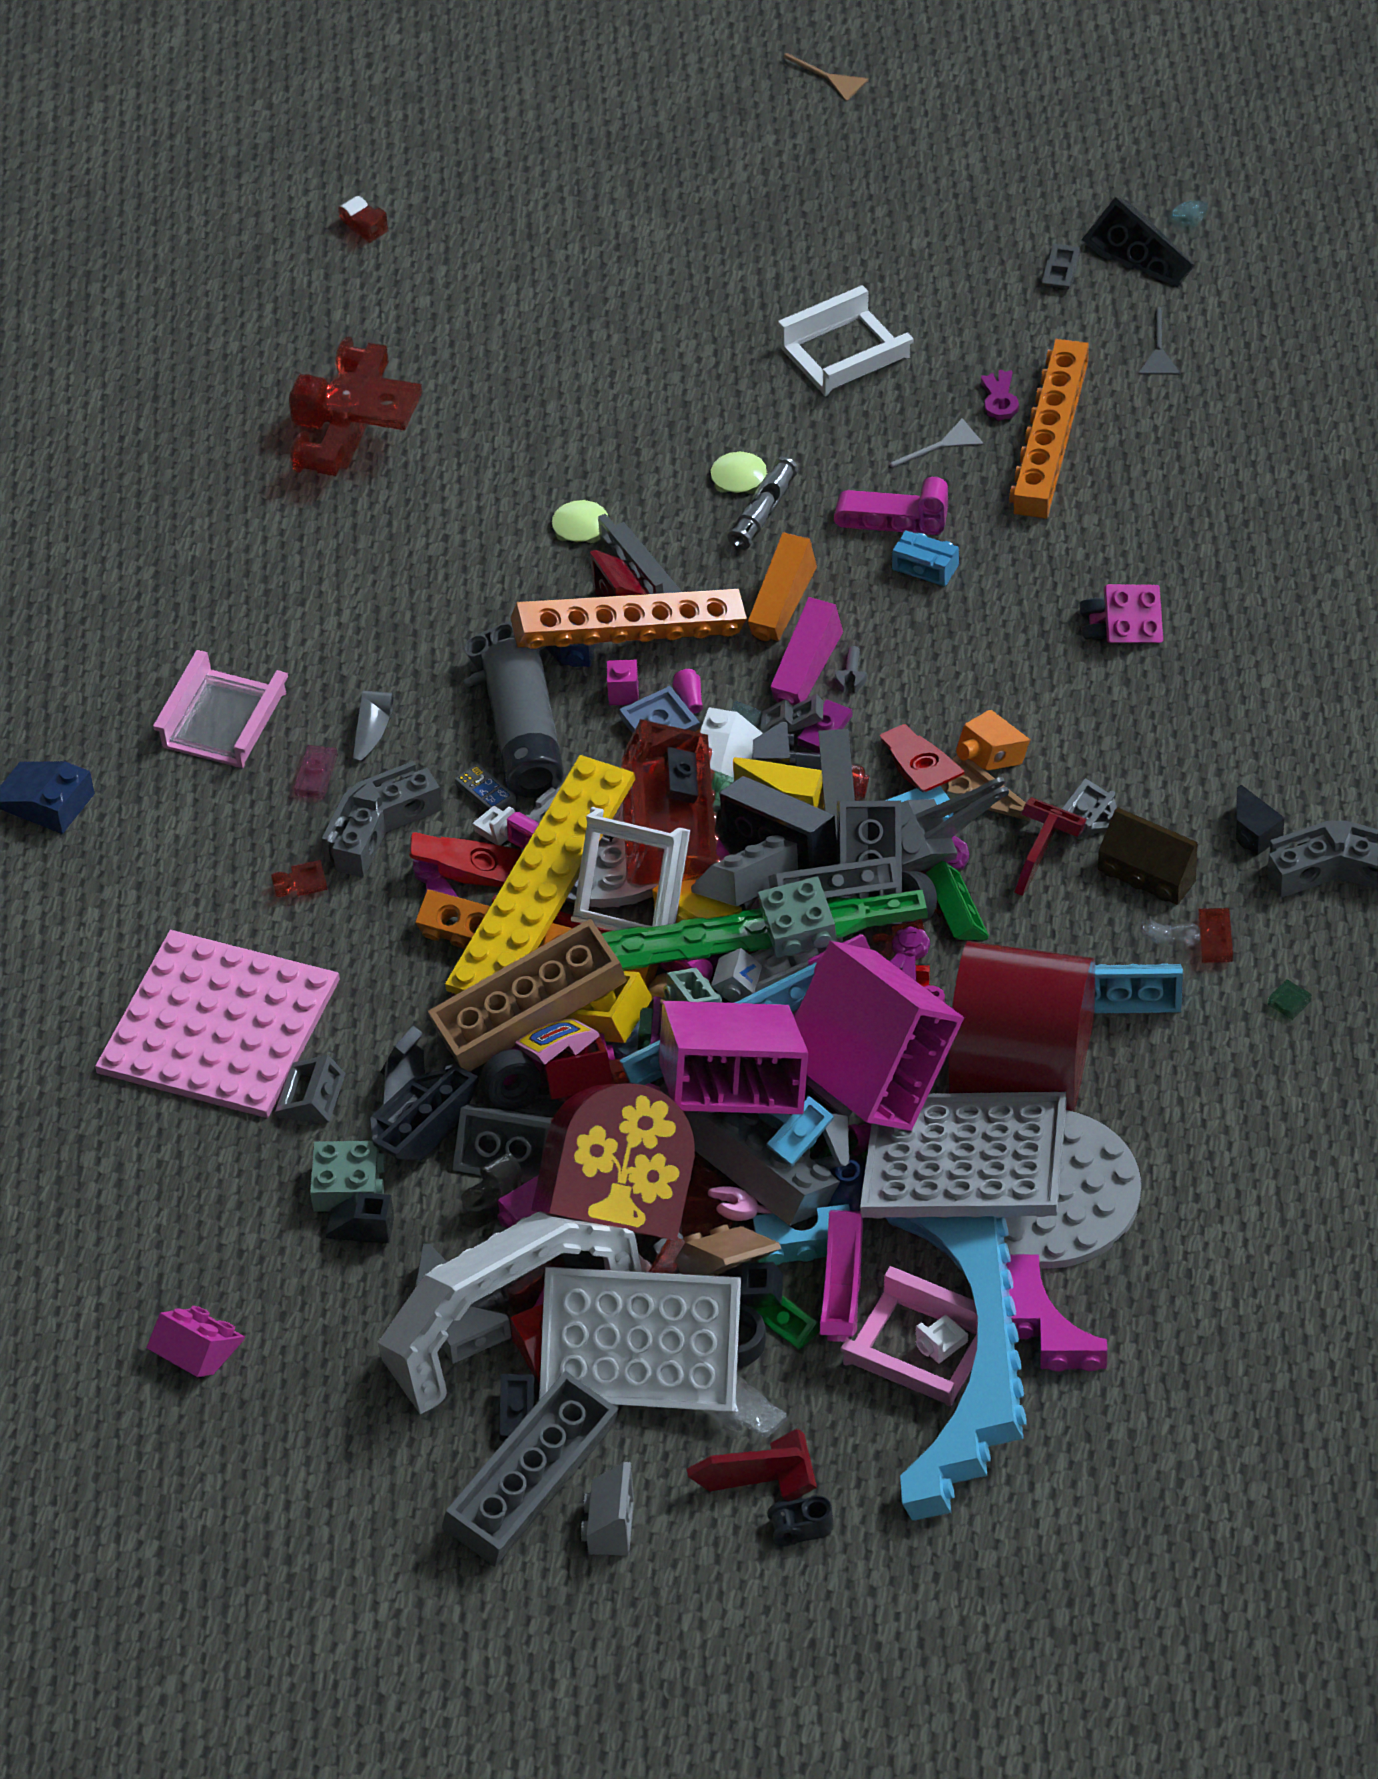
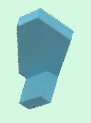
(797, 1131)

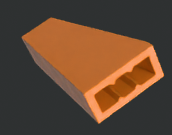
(782, 587)

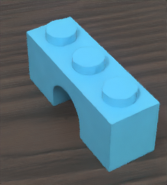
(794, 1243)

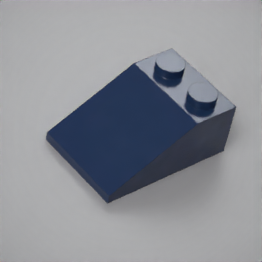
(47, 793)

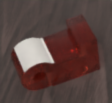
(361, 217)

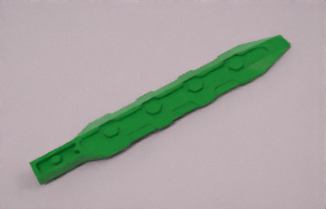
(706, 937)

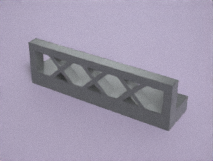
(626, 546)

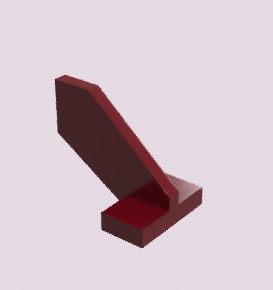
(1052, 818)
(785, 1462)

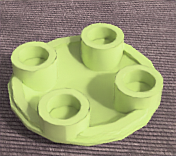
(738, 472)
(578, 521)

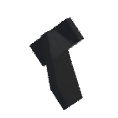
(403, 1064)

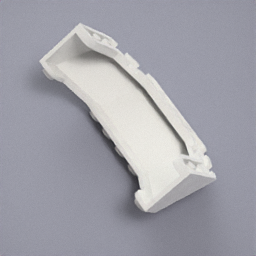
(448, 1290)

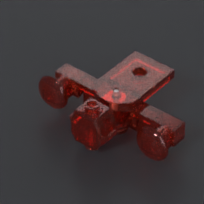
(349, 406)

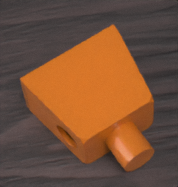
(992, 742)

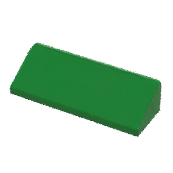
(957, 903)
(789, 1322)

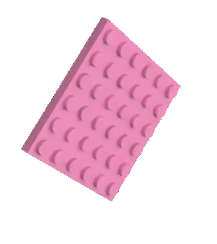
(218, 1023)

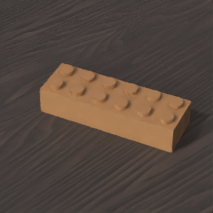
(527, 995)

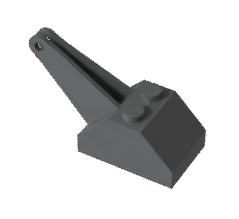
(925, 834)

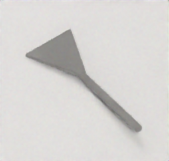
(959, 436)

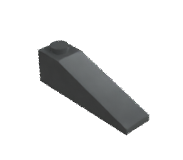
(846, 878)

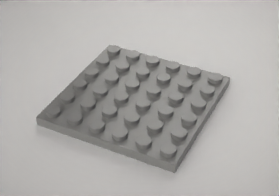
(969, 1158)

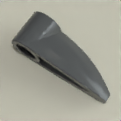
(374, 714)

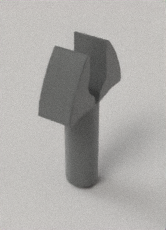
(851, 671)

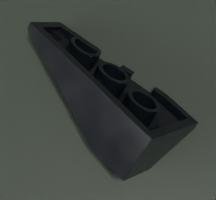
(1136, 242)

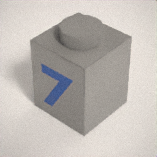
(736, 975)

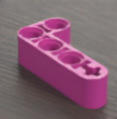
(895, 511)

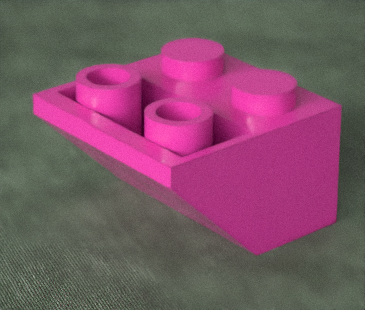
(194, 1340)

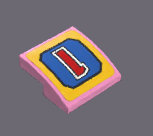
(554, 1037)

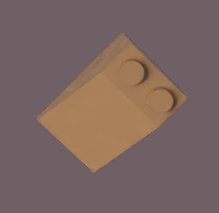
(722, 1250)

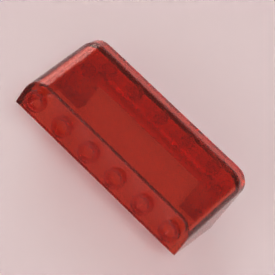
(649, 807)

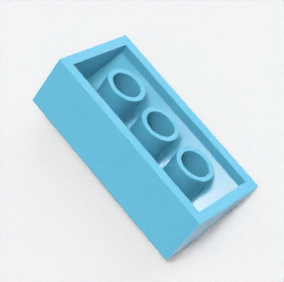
(1138, 988)

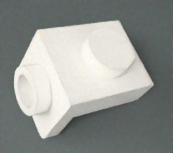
(493, 824)
(940, 1338)

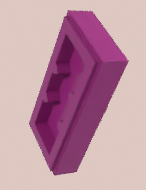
(834, 717)

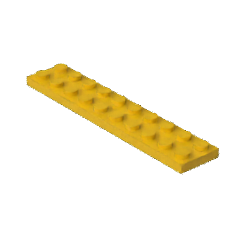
(541, 874)

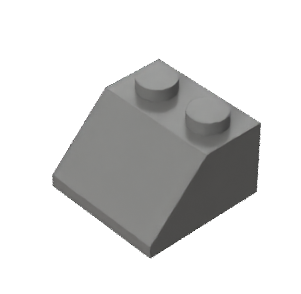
(609, 1512)

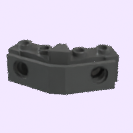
(374, 809)
(1330, 850)

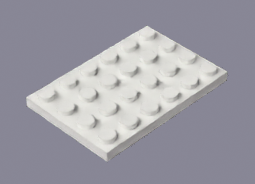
(643, 1336)

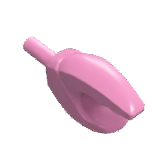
(742, 1204)

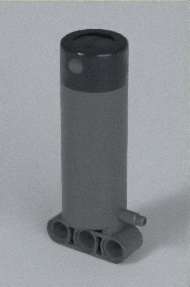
(519, 710)

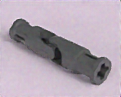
(764, 502)

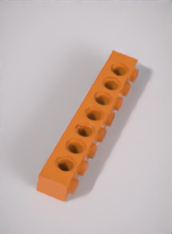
(1050, 428)
(614, 611)
(440, 907)

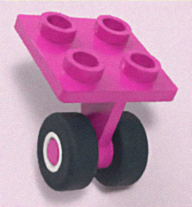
(1124, 614)

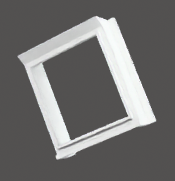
(828, 317)
(671, 875)

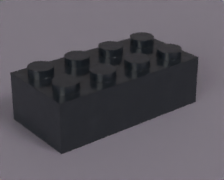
(758, 811)

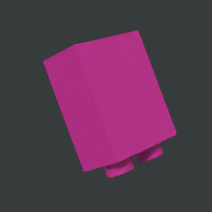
(874, 1035)
(733, 1057)

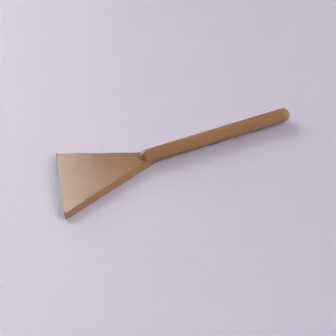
(845, 85)

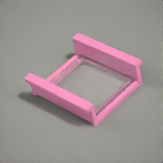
(217, 712)

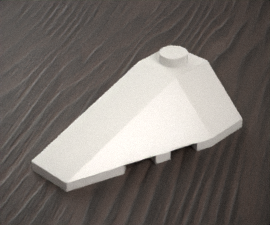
(728, 737)

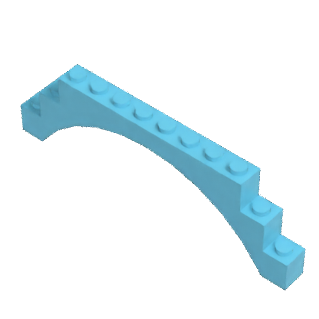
(991, 1402)

